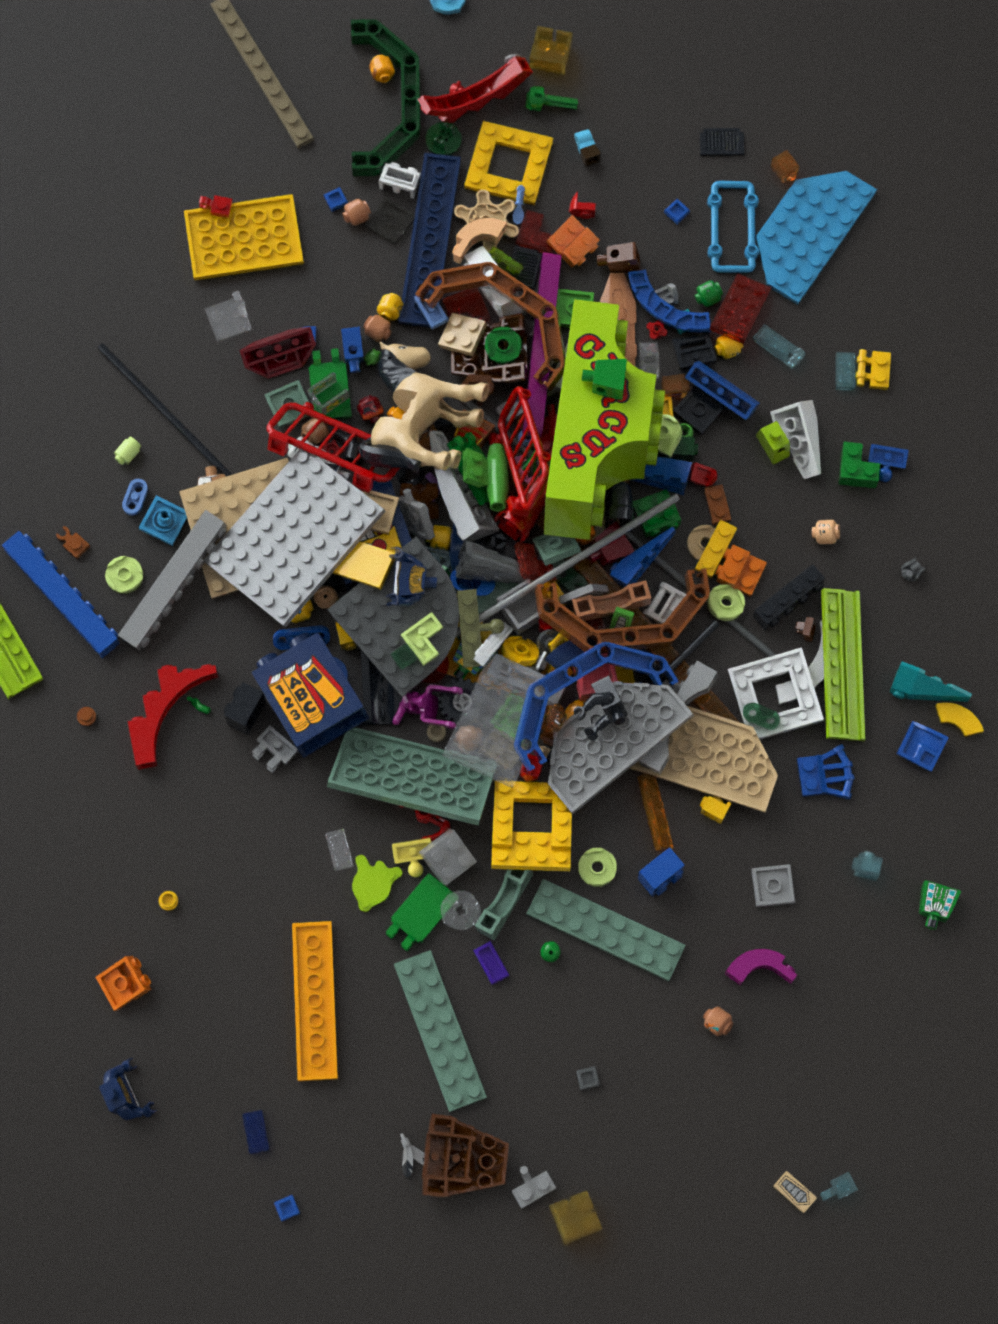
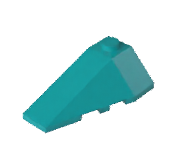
(912, 683)

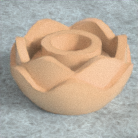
(325, 602)

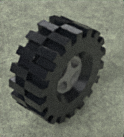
(448, 701)

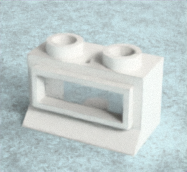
(400, 178)

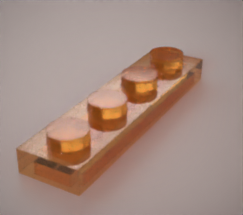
(655, 812)

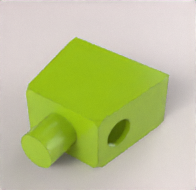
(772, 440)

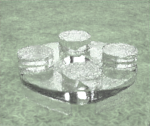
(470, 905)

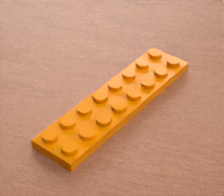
(314, 1001)

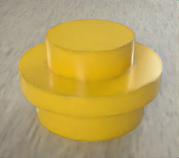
(168, 900)

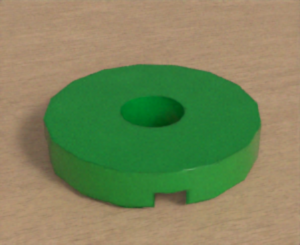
(503, 334)

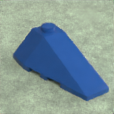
(634, 565)

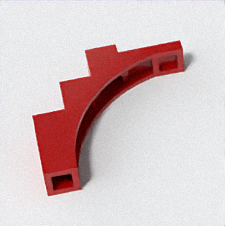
(474, 97)

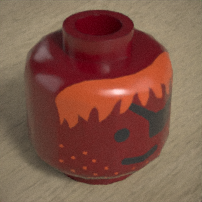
(370, 408)

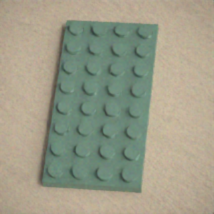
(408, 776)

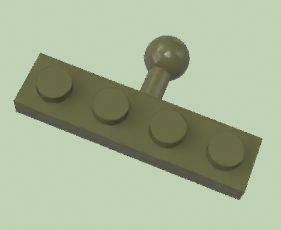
(470, 626)

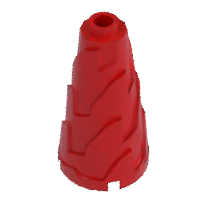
(520, 526)

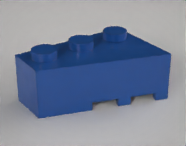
(667, 474)

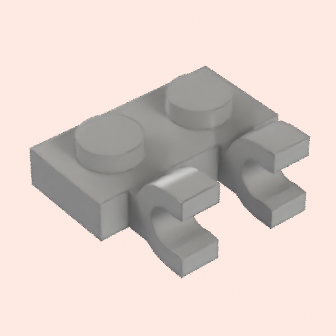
(277, 746)

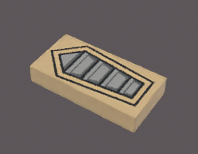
(795, 1192)

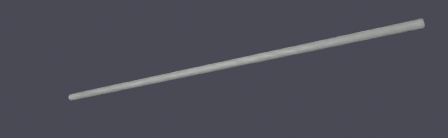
(577, 558)

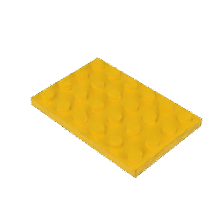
(252, 239)

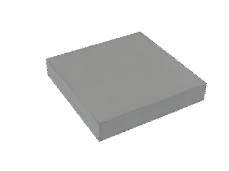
(591, 589)
(773, 886)

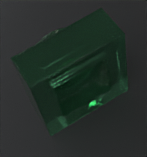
(403, 656)

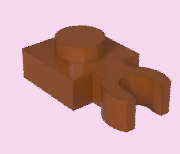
(73, 543)

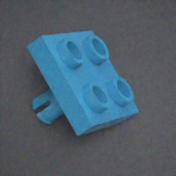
(164, 520)

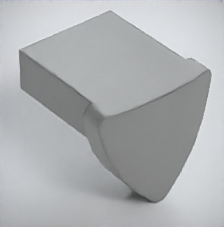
(668, 294)

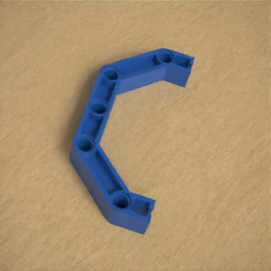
(535, 706)

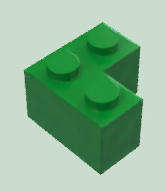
(854, 471)

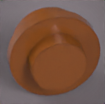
(86, 716)

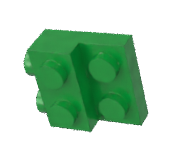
(660, 522)

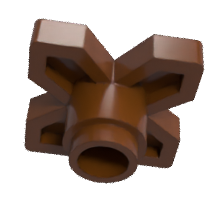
(425, 495)

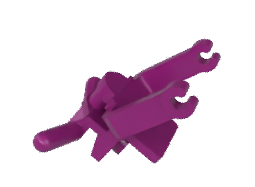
(426, 705)

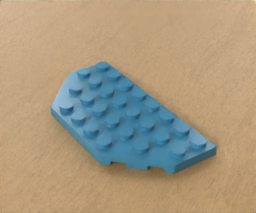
(809, 229)

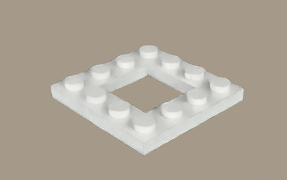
(787, 662)

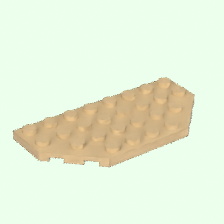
(719, 760)

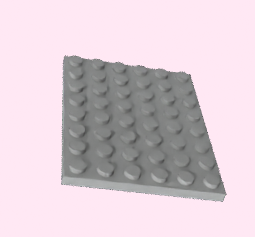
(294, 536)

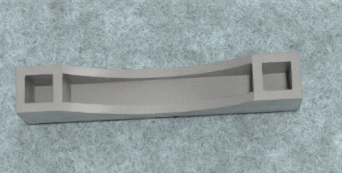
(698, 683)

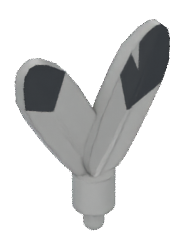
(409, 1153)

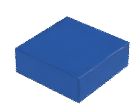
(335, 199)
(677, 211)
(287, 1208)

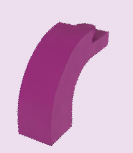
(759, 959)

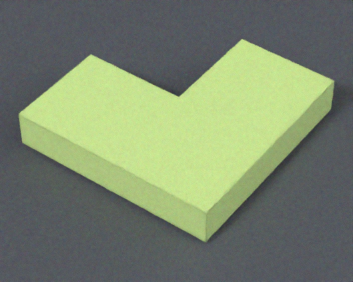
(418, 636)

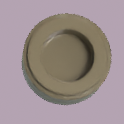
(436, 733)

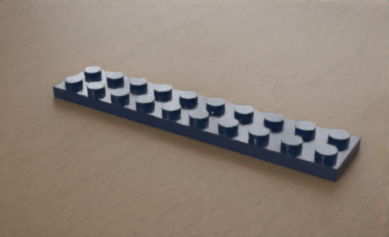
(430, 230)

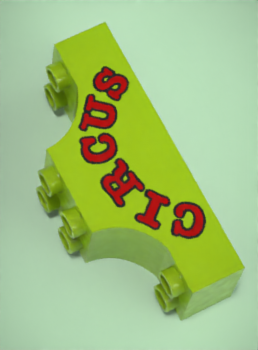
(595, 435)

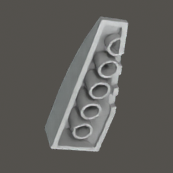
(464, 510)

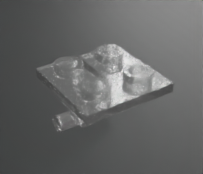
(228, 318)

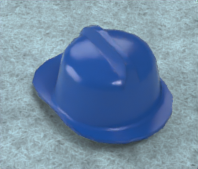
(483, 587)

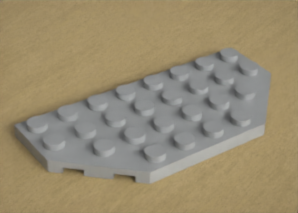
(587, 767)

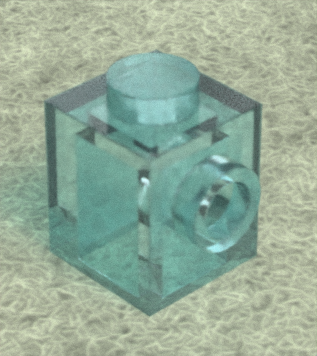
(867, 865)

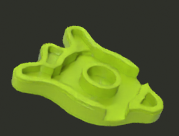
(373, 883)

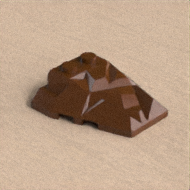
(482, 365)
(461, 1158)

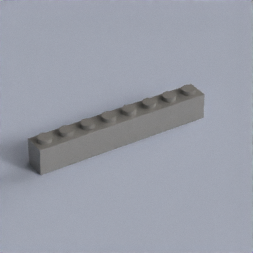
(172, 580)

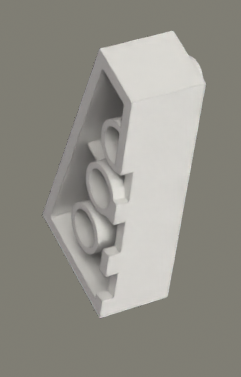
(499, 303)

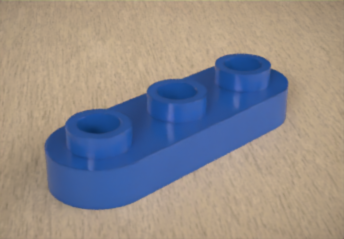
(290, 634)

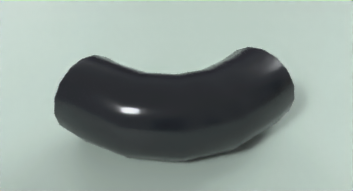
(351, 450)

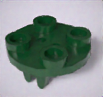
(447, 132)

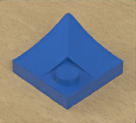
(922, 746)

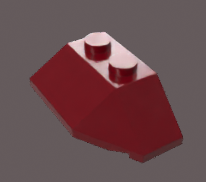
(279, 352)

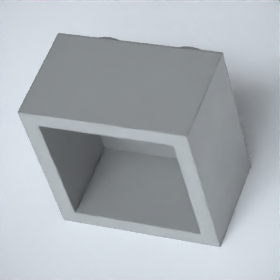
(523, 612)
(447, 856)

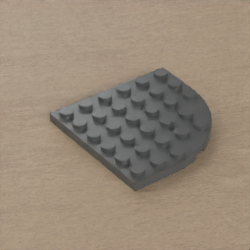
(379, 627)

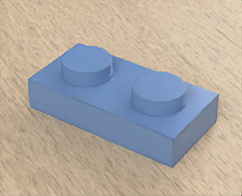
(435, 316)

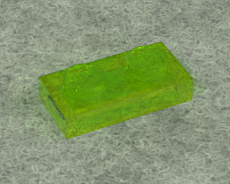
(512, 265)

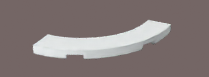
(786, 691)

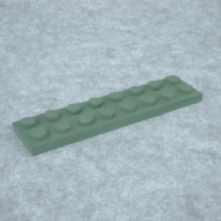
(605, 930)
(440, 1031)

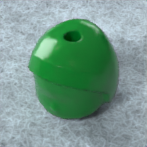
(546, 948)

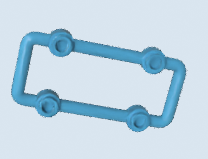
(715, 250)

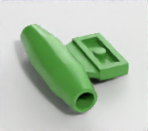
(488, 473)

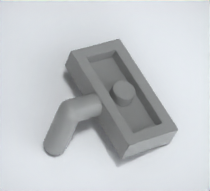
(532, 1188)

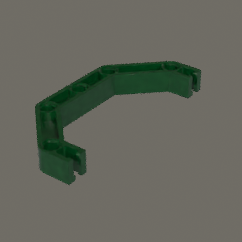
(400, 138)

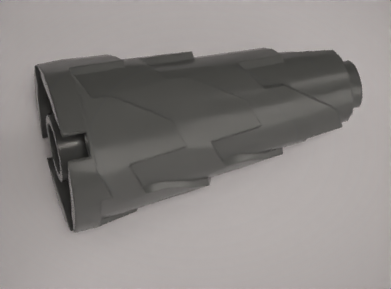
(486, 565)

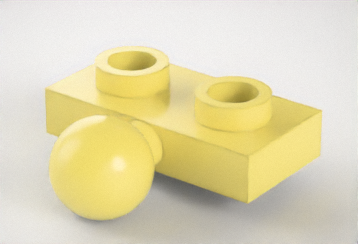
(409, 851)

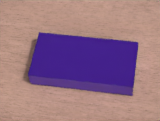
(491, 963)

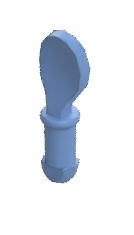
(518, 213)

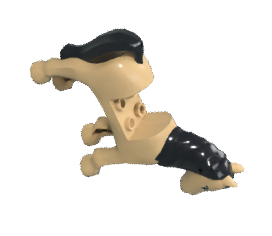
(396, 441)

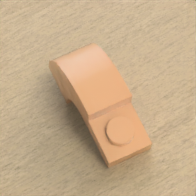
(478, 230)

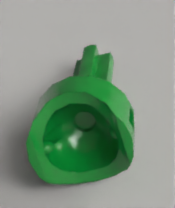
(536, 98)

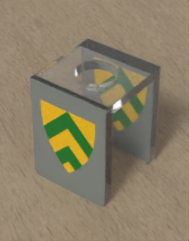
(322, 385)

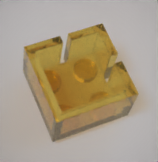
(550, 54)
(575, 1218)

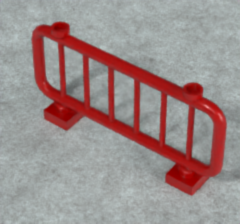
(279, 442)
(520, 505)

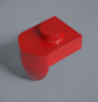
(581, 209)
(702, 475)
(533, 775)

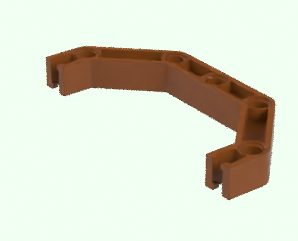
(474, 276)
(644, 636)

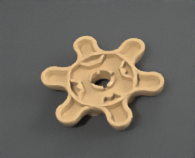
(486, 209)

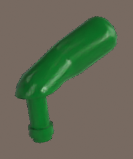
(197, 704)

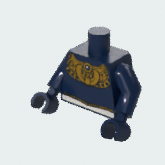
(409, 580)
(119, 1094)

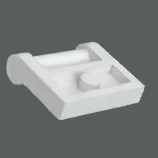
(672, 602)

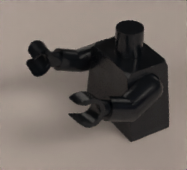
(609, 699)

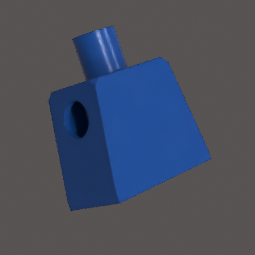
(352, 342)

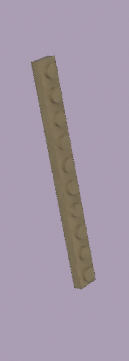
(262, 72)

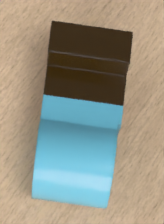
(587, 147)

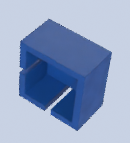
(661, 872)

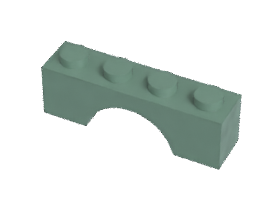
(497, 913)

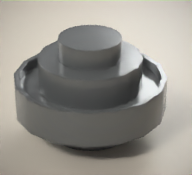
(544, 639)

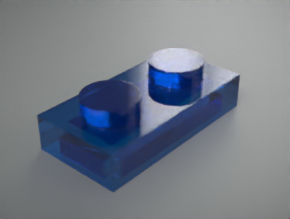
(255, 1132)

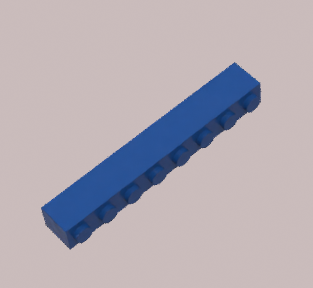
(61, 595)

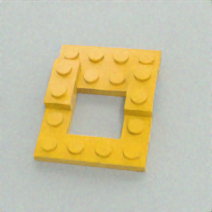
(530, 849)

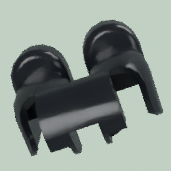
(618, 503)

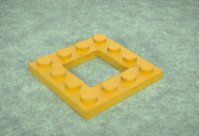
(493, 134)

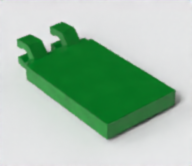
(321, 370)
(479, 493)
(419, 912)

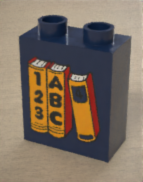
(309, 693)

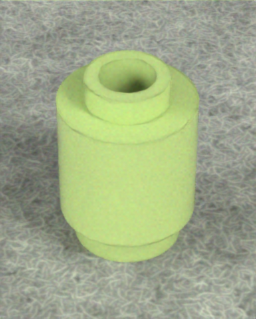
(127, 451)

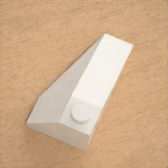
(801, 429)

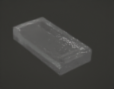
(339, 850)

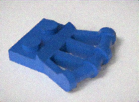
(813, 778)

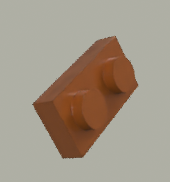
(717, 504)

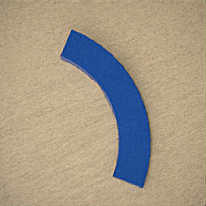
(662, 310)

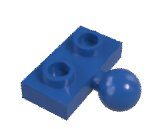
(887, 457)

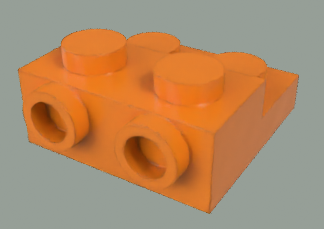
(573, 241)
(740, 570)
(124, 982)

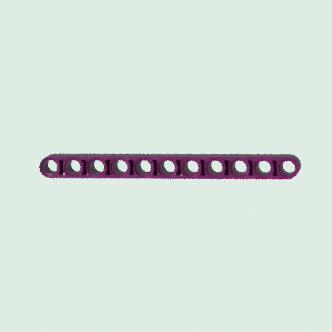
(547, 289)

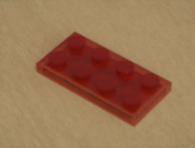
(740, 308)

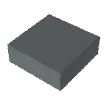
(587, 1078)

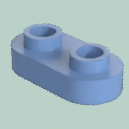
(135, 498)

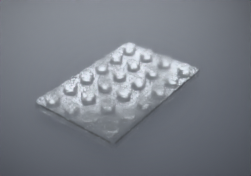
(491, 720)

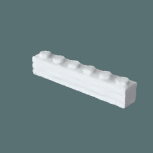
(491, 645)

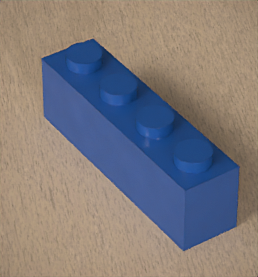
(722, 390)

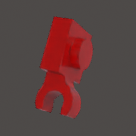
(219, 205)

